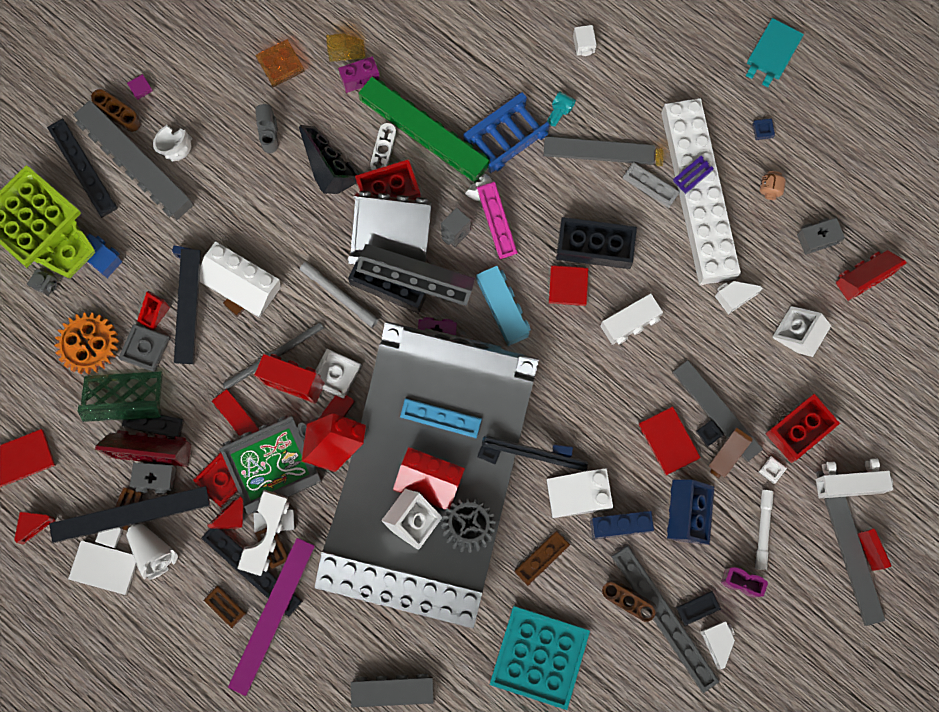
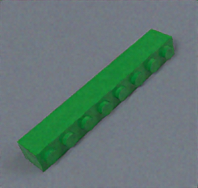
(423, 129)

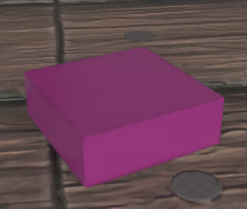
(139, 87)

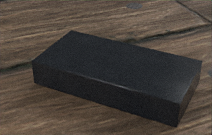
(698, 608)

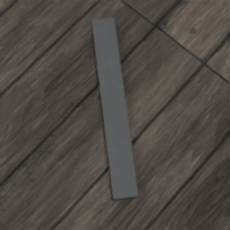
(854, 558)
(666, 620)

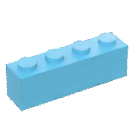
(502, 305)

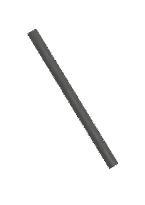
(280, 351)

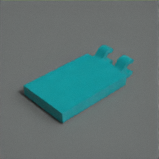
(773, 51)

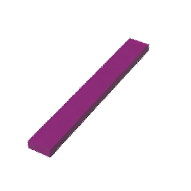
(271, 617)

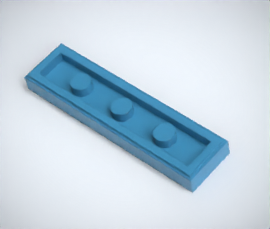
(440, 418)

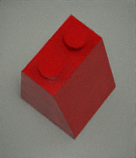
(332, 441)

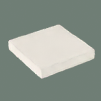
(337, 373)

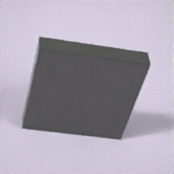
(144, 348)

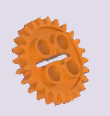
(101, 333)

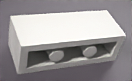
(632, 320)

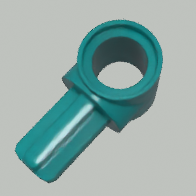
(561, 106)

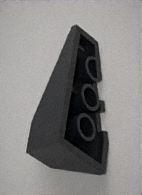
(328, 168)

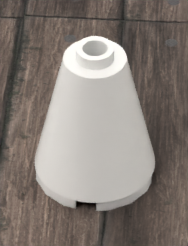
(150, 551)

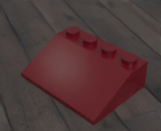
(145, 448)

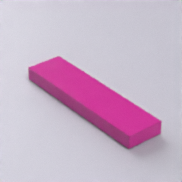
(496, 220)

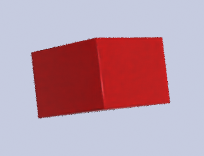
(152, 311)
(230, 517)
(30, 525)

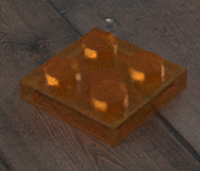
(280, 63)

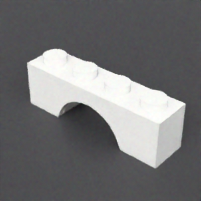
(255, 557)

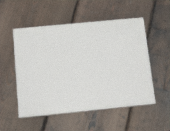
(103, 568)

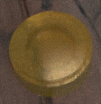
(659, 157)

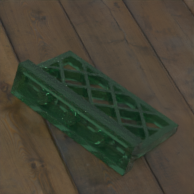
(126, 410)

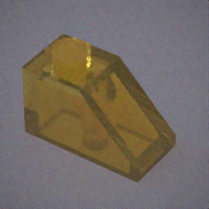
(344, 47)

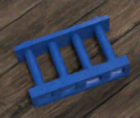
(503, 115)

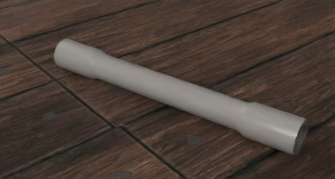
(362, 313)

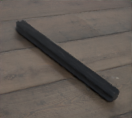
(534, 453)

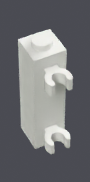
(853, 484)

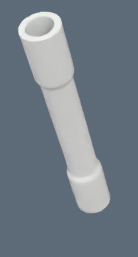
(762, 552)

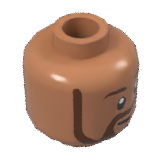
(772, 185)

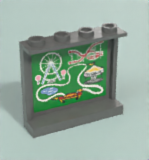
(269, 462)

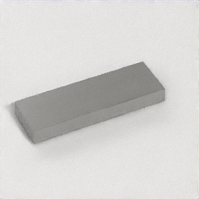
(651, 185)

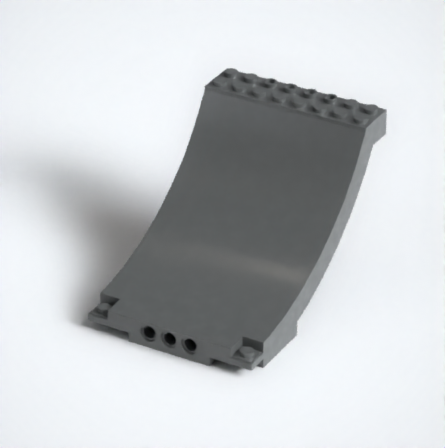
(360, 551)

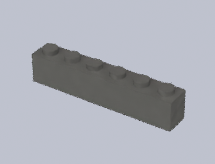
(415, 274)

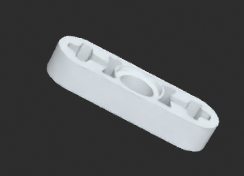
(381, 141)

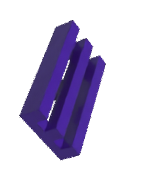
(704, 164)

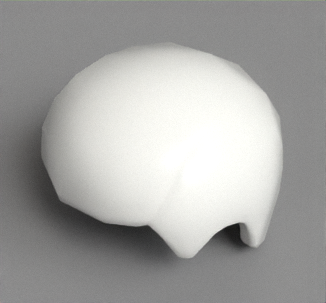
(472, 191)

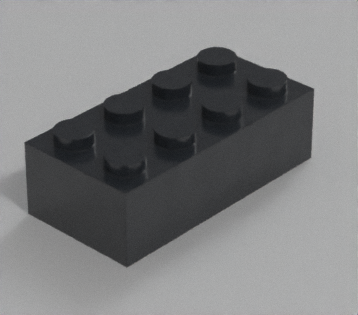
(596, 243)

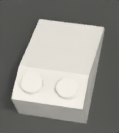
(579, 493)

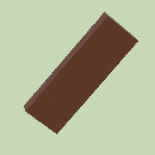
(542, 558)

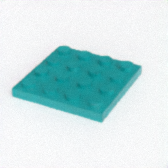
(539, 658)

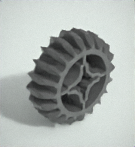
(477, 510)

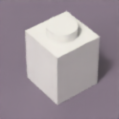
(584, 40)

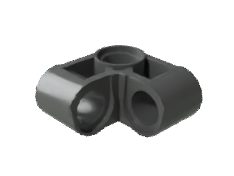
(267, 127)

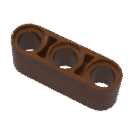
(110, 104)
(619, 600)

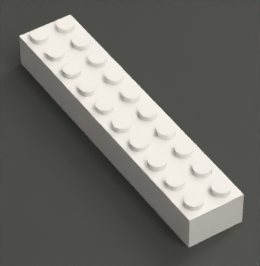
(704, 204)

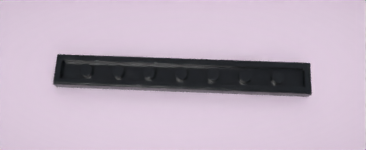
(129, 514)

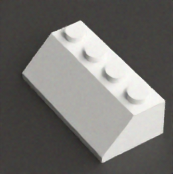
(238, 279)

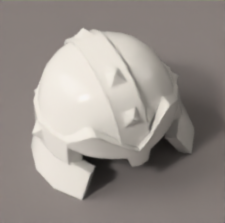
(172, 146)

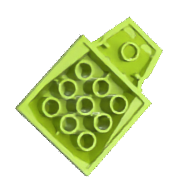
(41, 225)

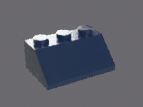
(690, 512)

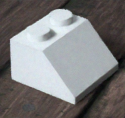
(802, 330)
(412, 518)

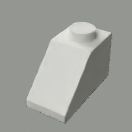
(736, 294)
(719, 642)

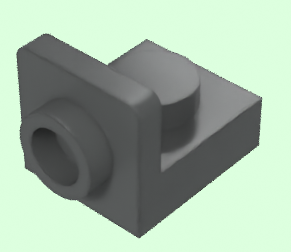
(42, 282)

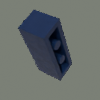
(621, 525)

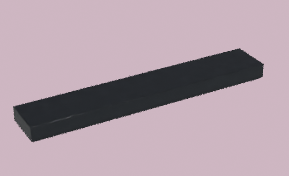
(82, 168)
(187, 306)
(232, 552)

